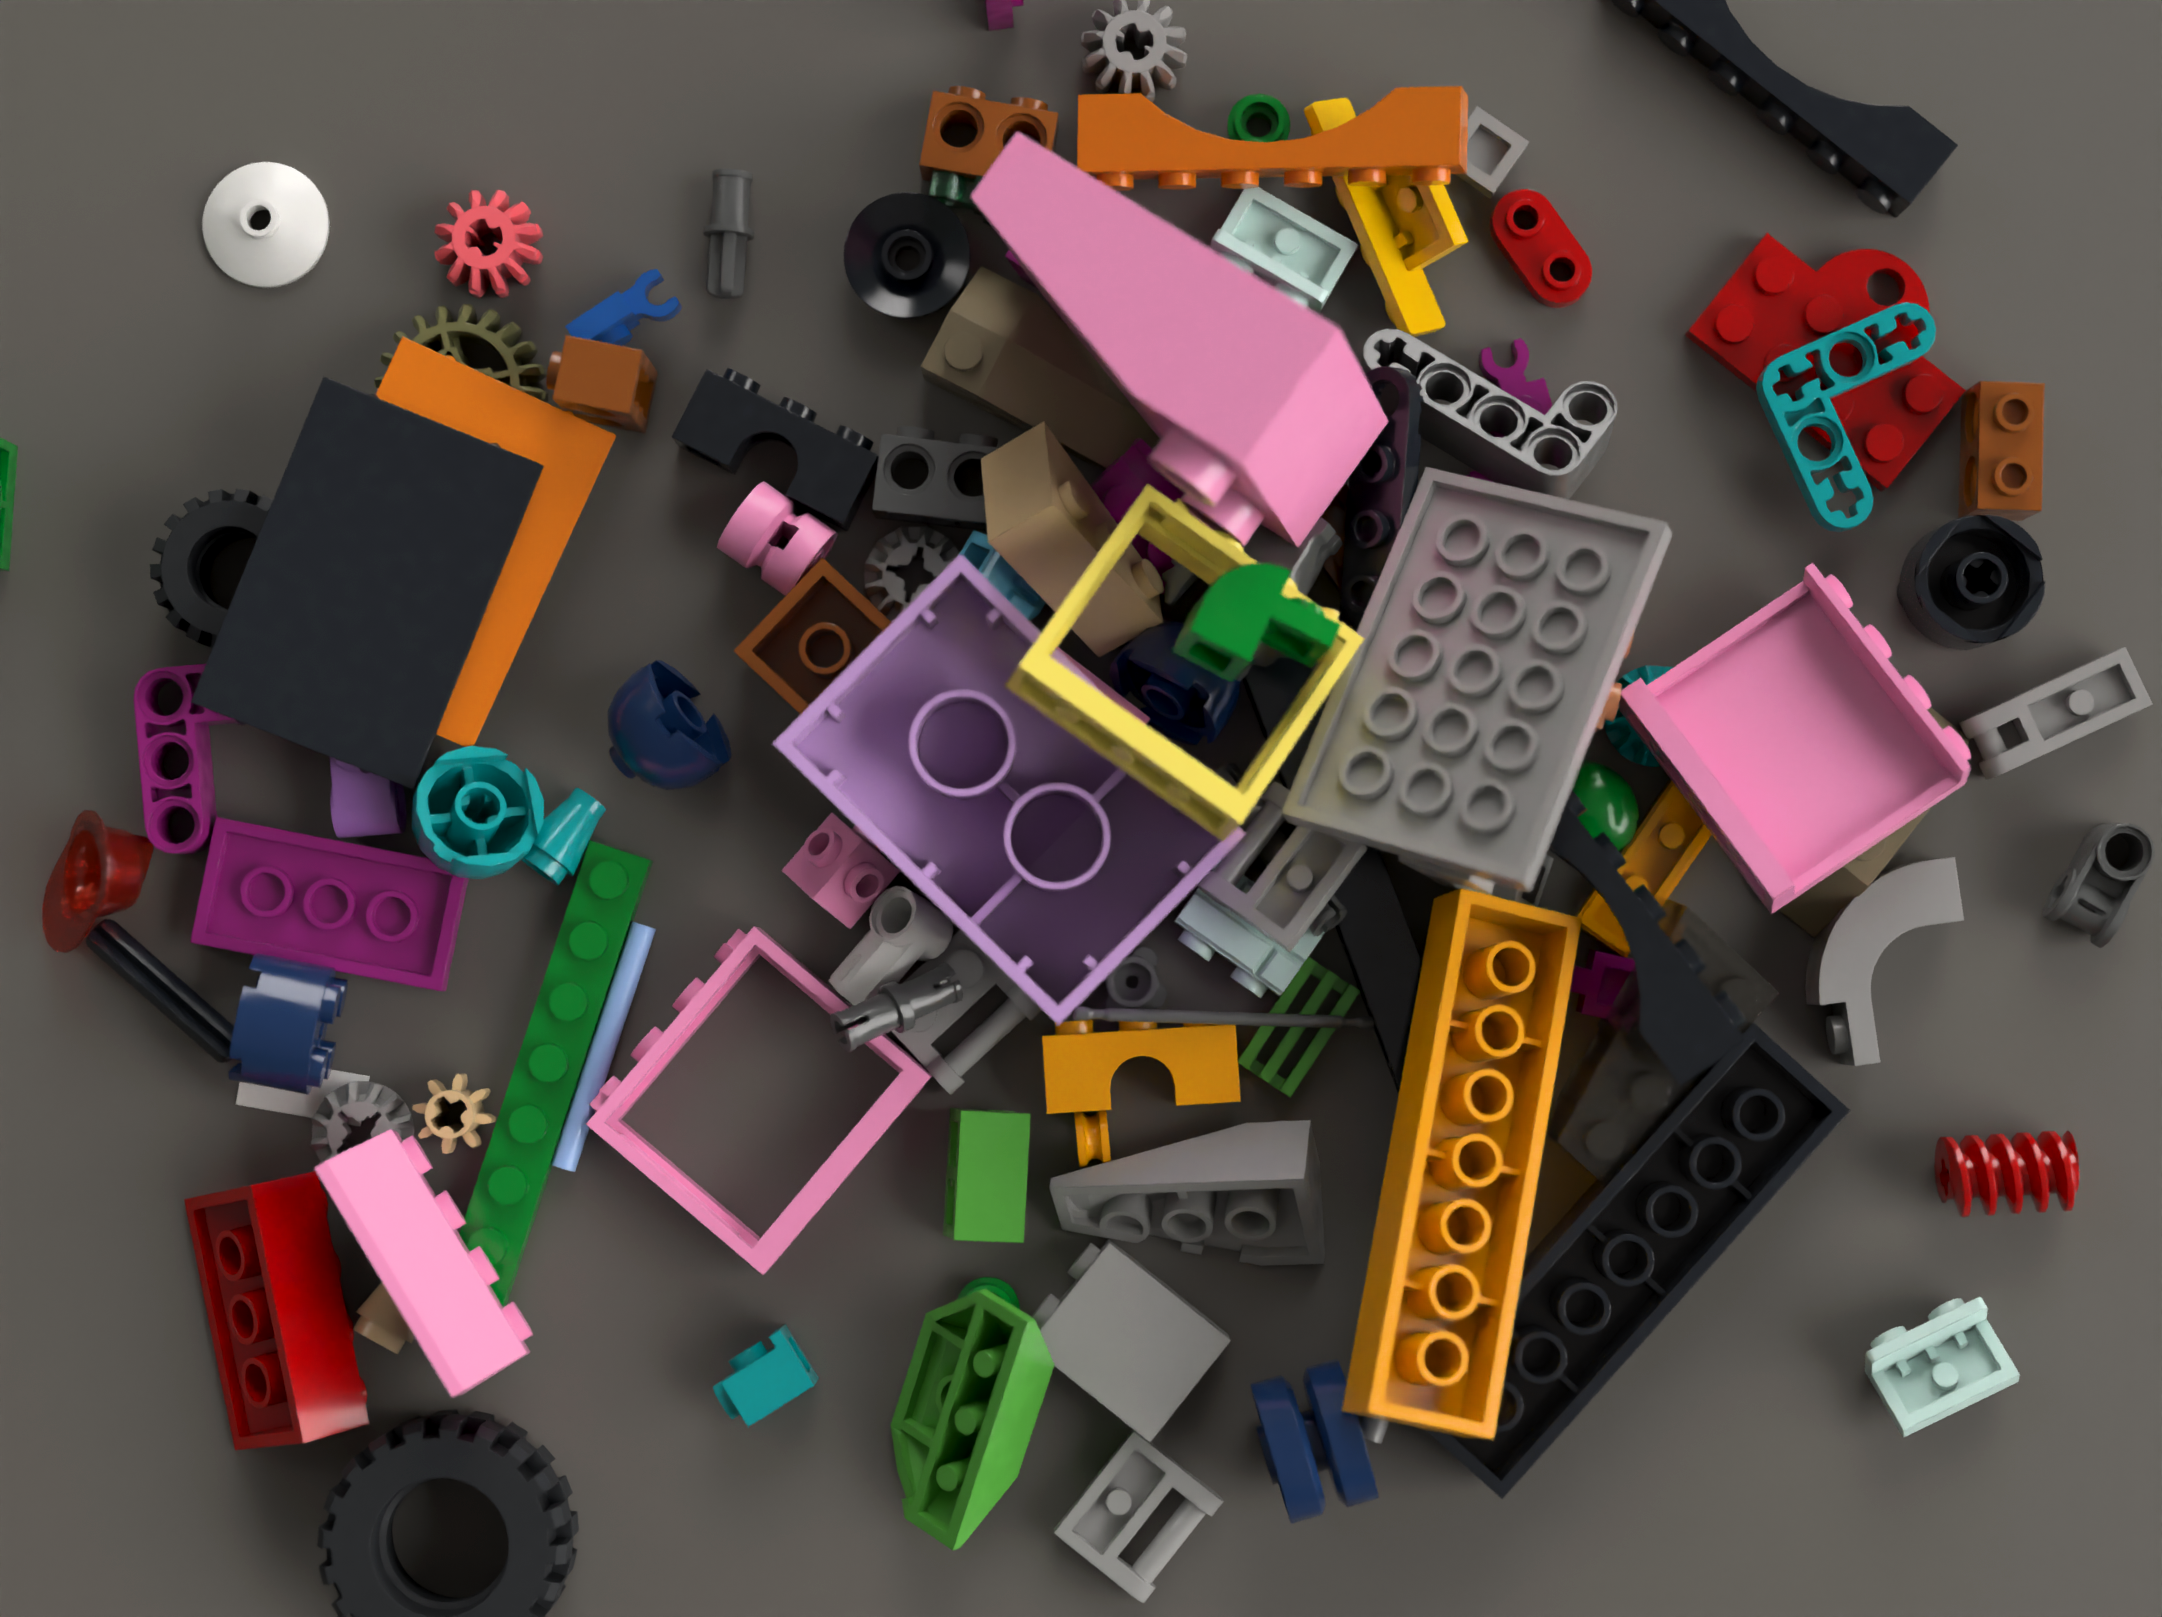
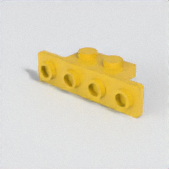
(1398, 229)

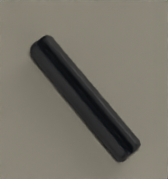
(162, 988)

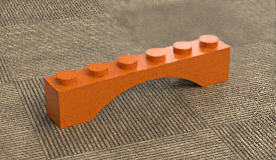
(1403, 134)

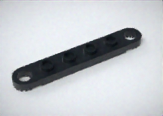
(1380, 494)

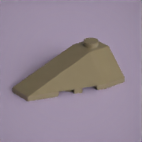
(1028, 367)

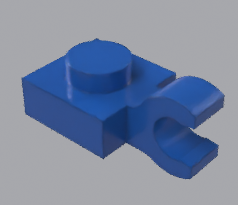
(619, 313)

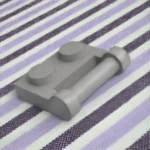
(1295, 881)
(977, 976)
(1121, 1502)

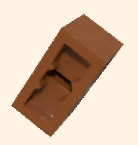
(994, 126)
(603, 383)
(2001, 449)

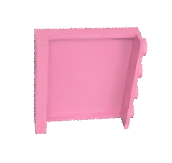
(1797, 739)

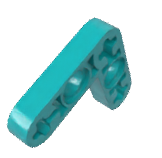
(1816, 409)

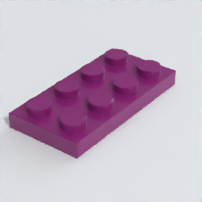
(329, 904)

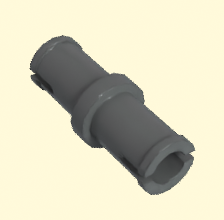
(896, 1007)

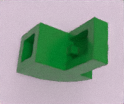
(1248, 609)

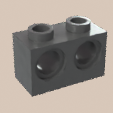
(937, 498)

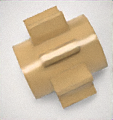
(437, 1108)

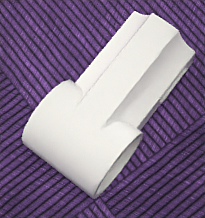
(900, 934)

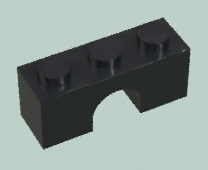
(731, 418)

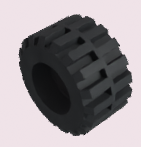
(190, 554)

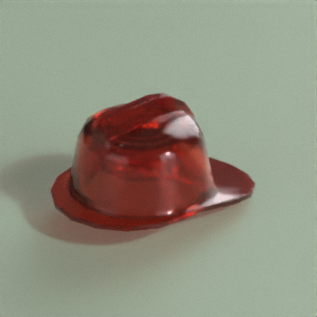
(93, 878)

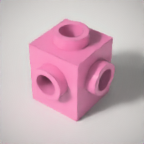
(841, 870)

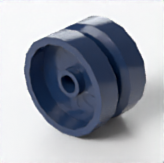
(1313, 1441)

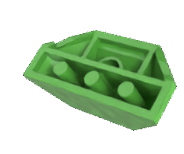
(967, 1412)

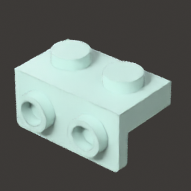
(1284, 247)
(1939, 1365)

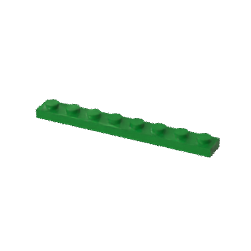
(552, 1058)

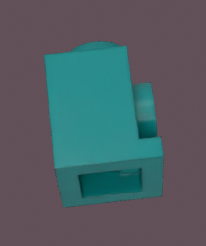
(765, 1378)

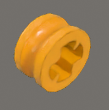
(1092, 1137)

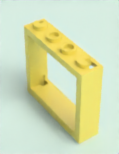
(1128, 740)

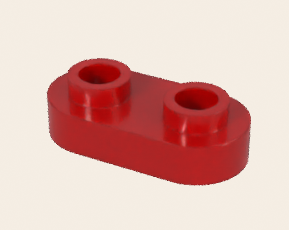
(1536, 249)

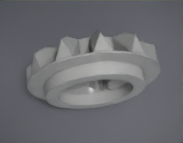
(897, 551)
(360, 1101)

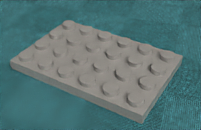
(1478, 677)

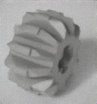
(1148, 33)

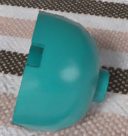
(476, 812)

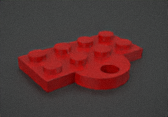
(1783, 304)

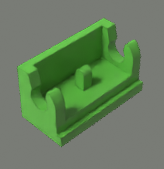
(986, 1175)

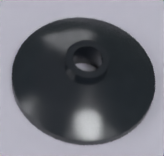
(901, 224)

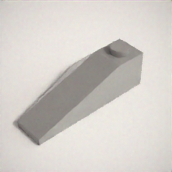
(1228, 1190)

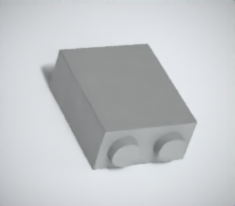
(1128, 1338)

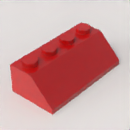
(277, 1312)

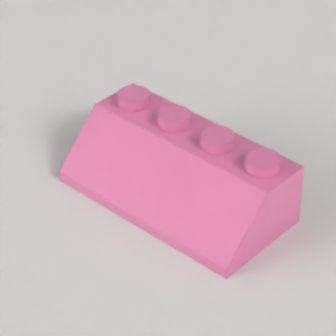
(424, 1260)

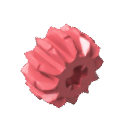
(468, 260)

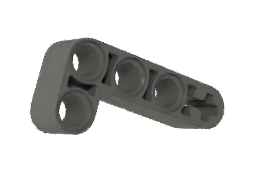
(1484, 408)

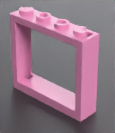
(658, 1050)

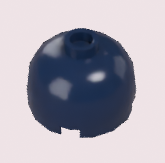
(1178, 694)
(662, 732)

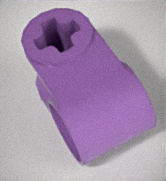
(365, 803)

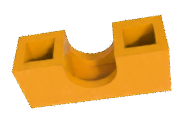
(1083, 1062)

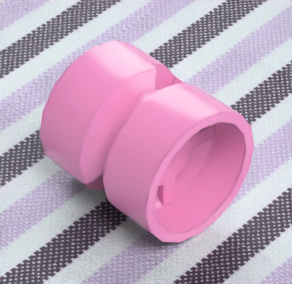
(760, 525)

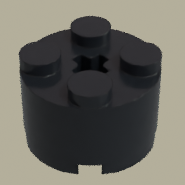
(2007, 582)

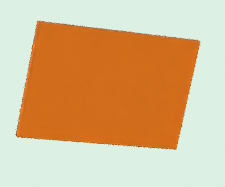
(529, 427)

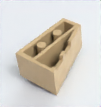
(1053, 528)

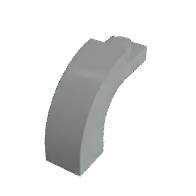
(1854, 939)

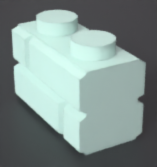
(1257, 959)

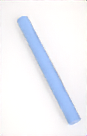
(603, 1045)

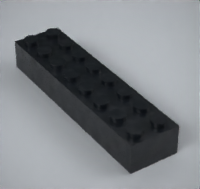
(1644, 1243)

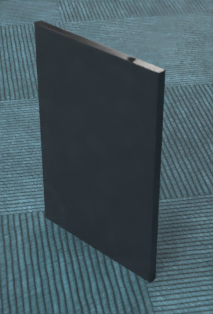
(367, 583)

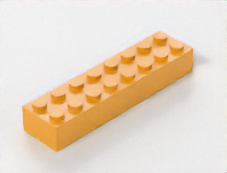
(1463, 1165)

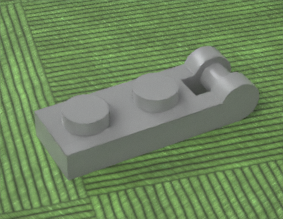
(2058, 712)

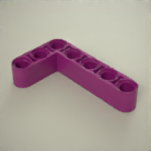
(155, 737)

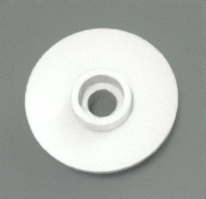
(290, 241)

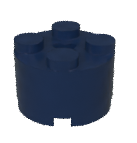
(285, 1024)

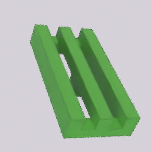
(1267, 1072)

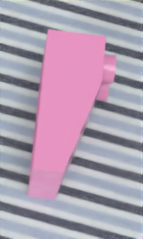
(1234, 377)

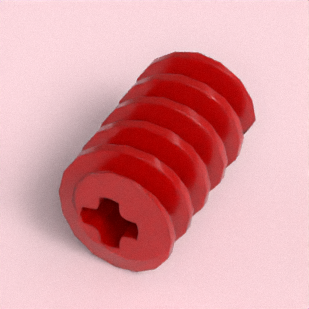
(2007, 1170)

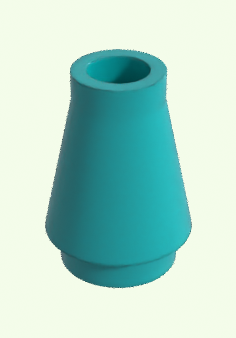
(564, 837)

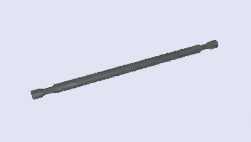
(1224, 1018)

